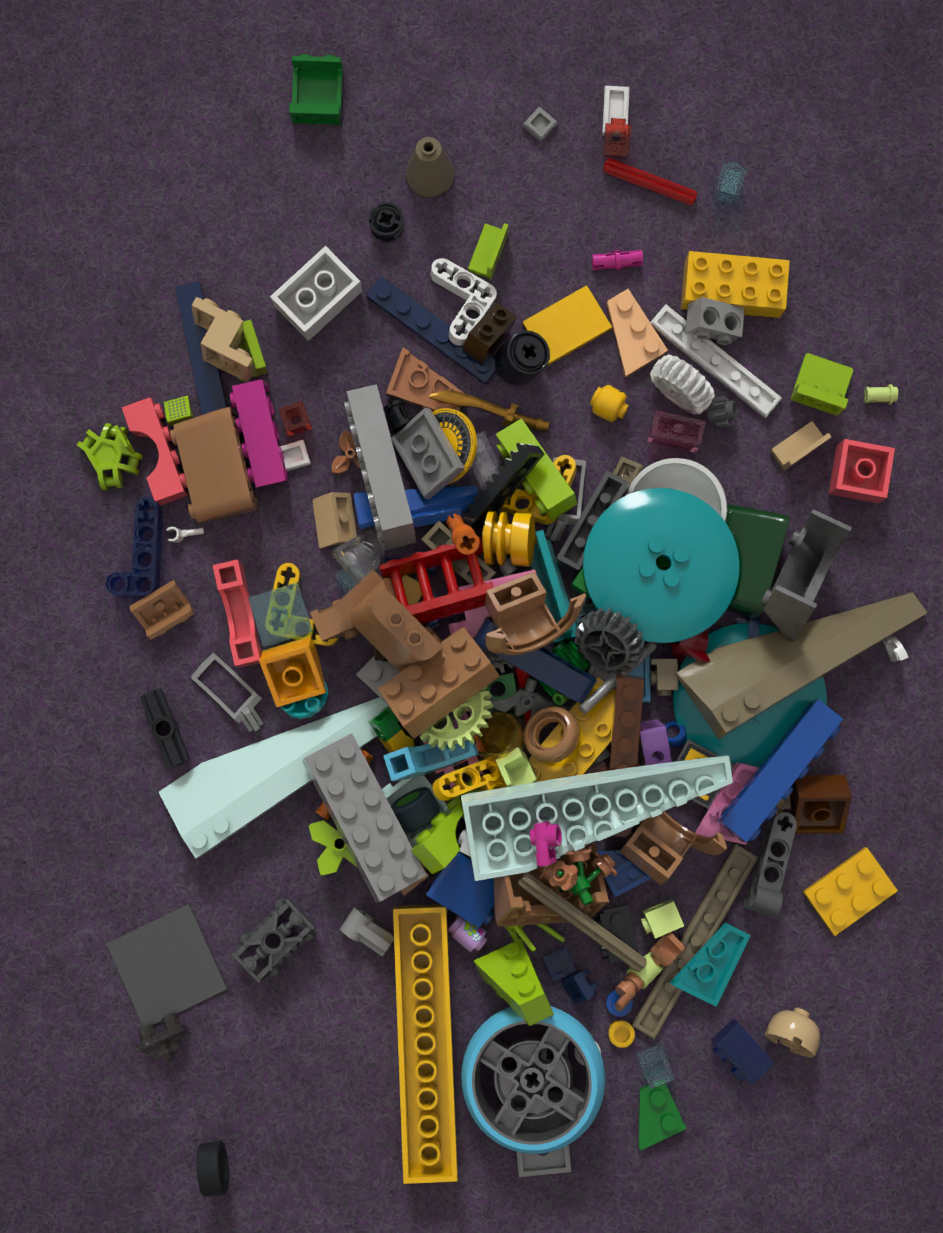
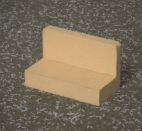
(799, 445)
(334, 519)

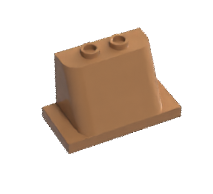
(388, 623)

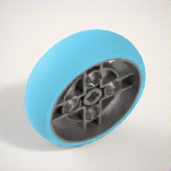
(575, 1105)

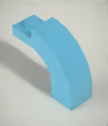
(424, 759)

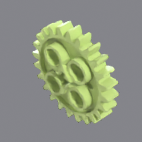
(466, 728)

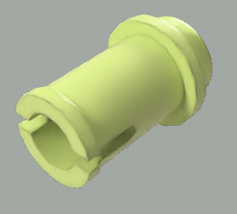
(881, 394)

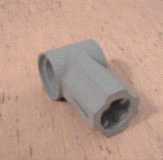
(363, 929)

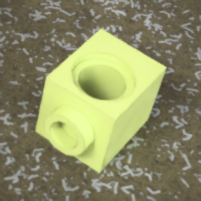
(661, 919)

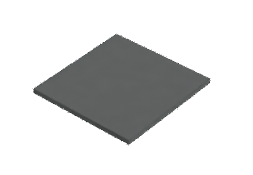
(166, 966)

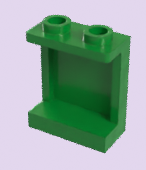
(316, 90)

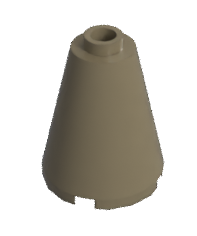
(429, 169)

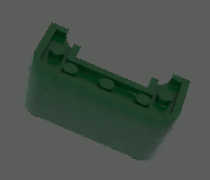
(759, 544)

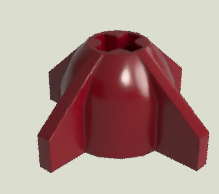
(692, 648)

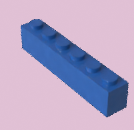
(780, 770)

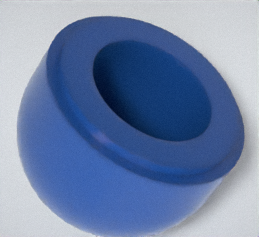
(679, 740)

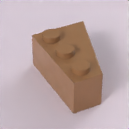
(333, 624)

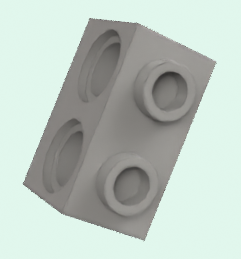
(721, 323)

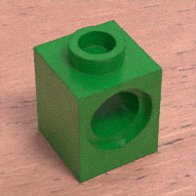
(508, 683)

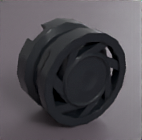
(386, 221)

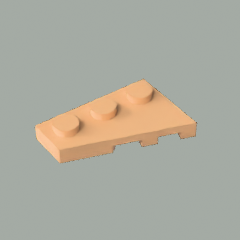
(634, 334)

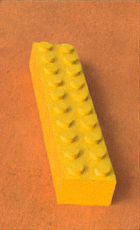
(425, 1044)

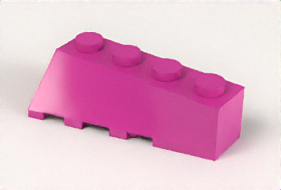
(259, 433)

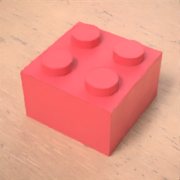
(861, 471)

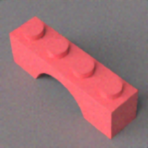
(166, 481)
(242, 626)

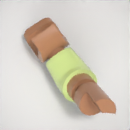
(661, 956)

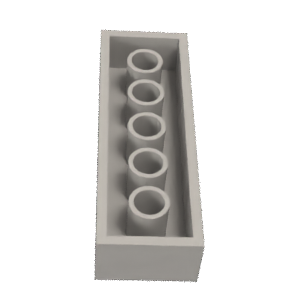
(379, 467)
(364, 818)

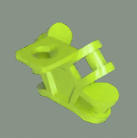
(108, 453)

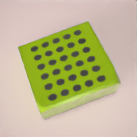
(178, 410)

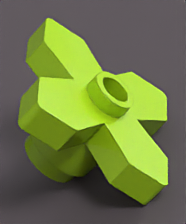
(332, 856)

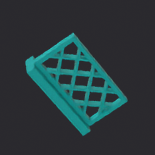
(549, 575)

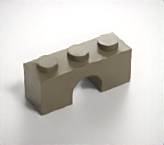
(442, 535)

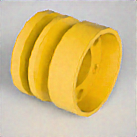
(506, 539)

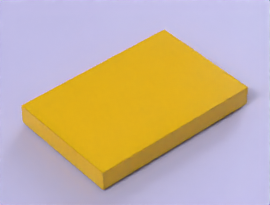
(569, 323)

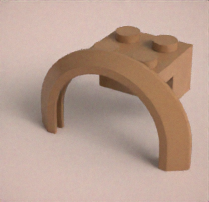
(523, 617)
(661, 844)

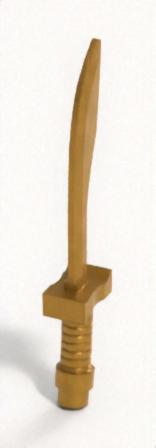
(509, 415)

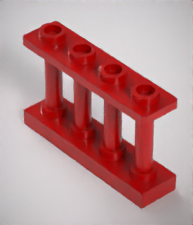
(444, 606)

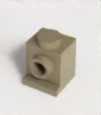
(663, 676)

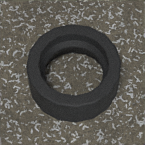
(212, 1168)

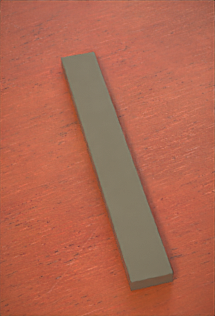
(699, 930)

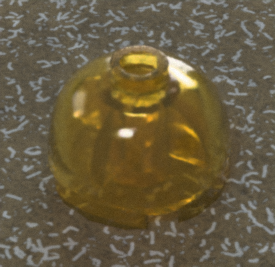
(500, 737)

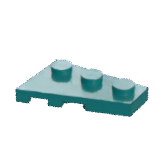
(713, 965)

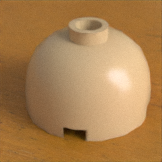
(795, 1031)

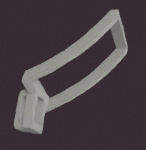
(565, 519)
(246, 709)

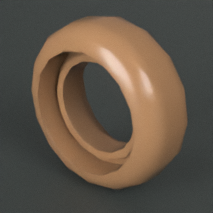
(564, 747)

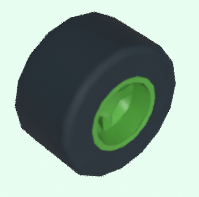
(415, 809)

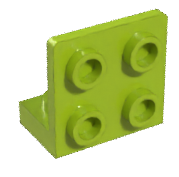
(822, 384)

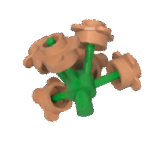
(568, 875)

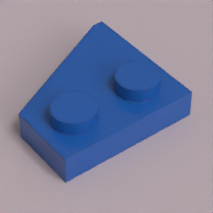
(627, 875)

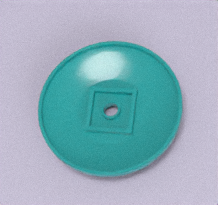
(623, 569)
(756, 738)

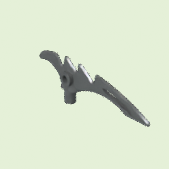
(525, 700)

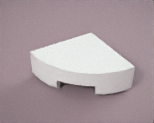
(895, 649)

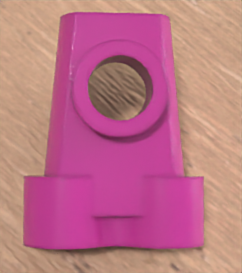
(546, 838)

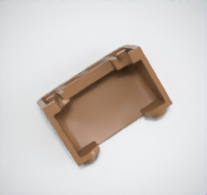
(214, 466)
(517, 907)

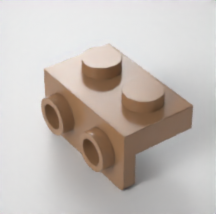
(162, 610)

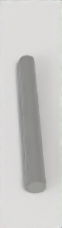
(605, 688)

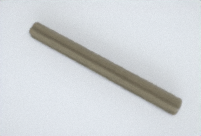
(581, 921)

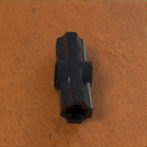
(157, 713)

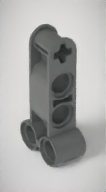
(763, 895)

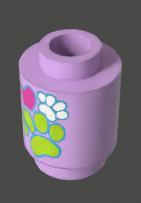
(467, 934)

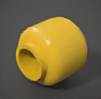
(609, 403)

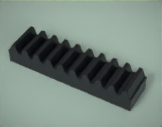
(503, 484)

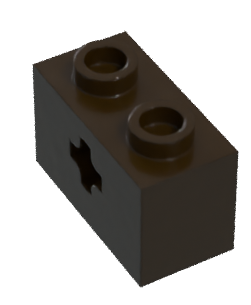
(489, 333)

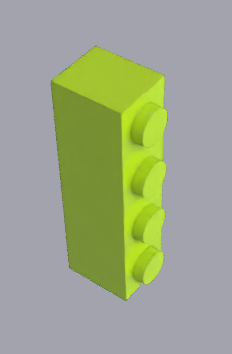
(544, 480)

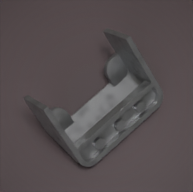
(801, 577)

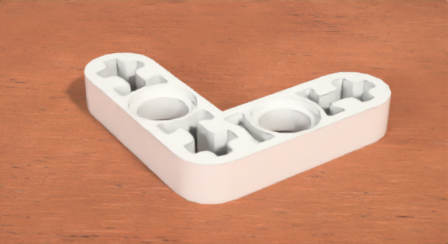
(473, 302)

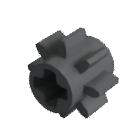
(722, 412)

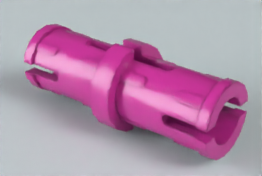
(617, 260)

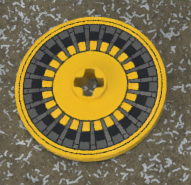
(460, 434)

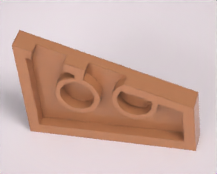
(416, 381)

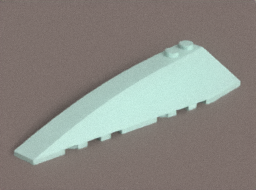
(246, 783)
(583, 806)

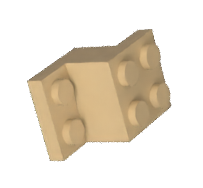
(222, 339)

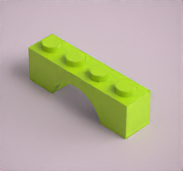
(439, 845)

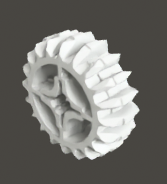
(682, 384)

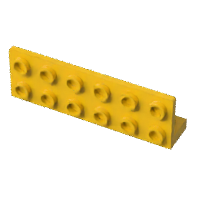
(594, 739)

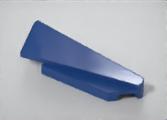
(423, 511)

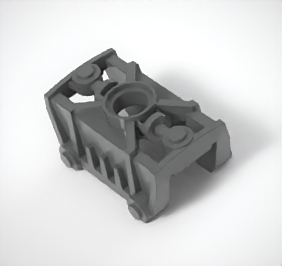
(287, 946)

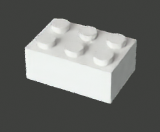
(316, 293)

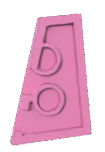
(709, 826)

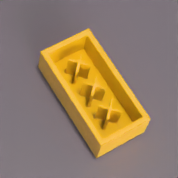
(741, 281)

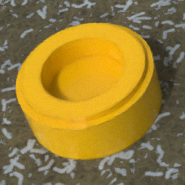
(621, 1033)

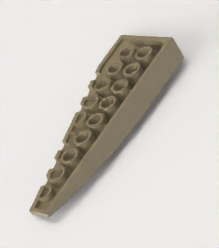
(770, 668)

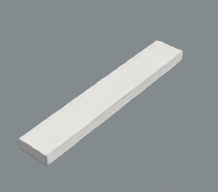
(716, 362)

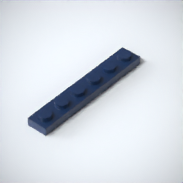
(427, 327)

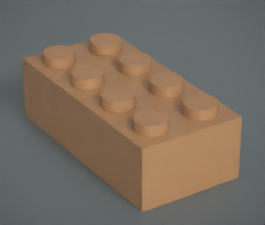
(438, 685)

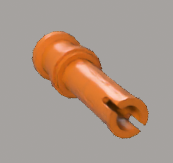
(463, 535)

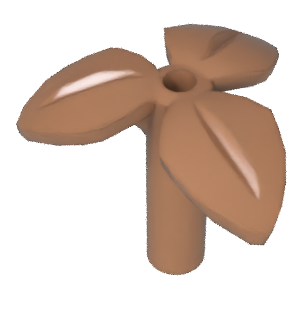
(342, 463)

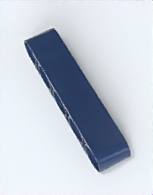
(545, 667)

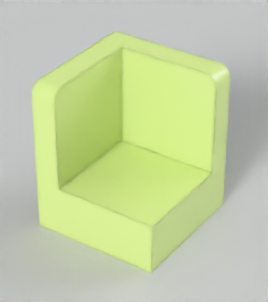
(516, 769)

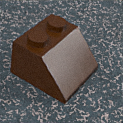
(820, 803)

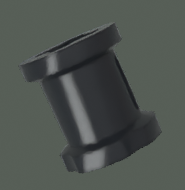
(397, 414)

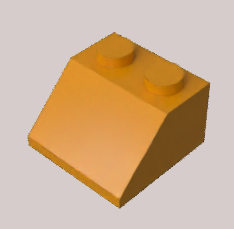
(293, 671)

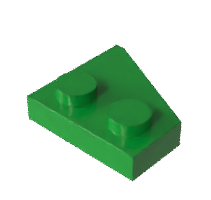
(657, 1116)

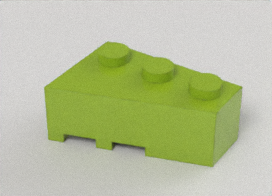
(516, 981)

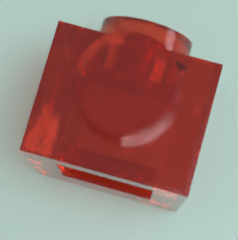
(619, 147)

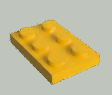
(850, 891)

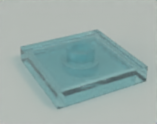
(280, 614)

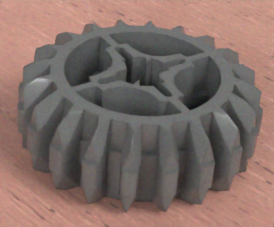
(609, 641)

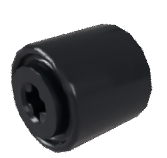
(514, 366)

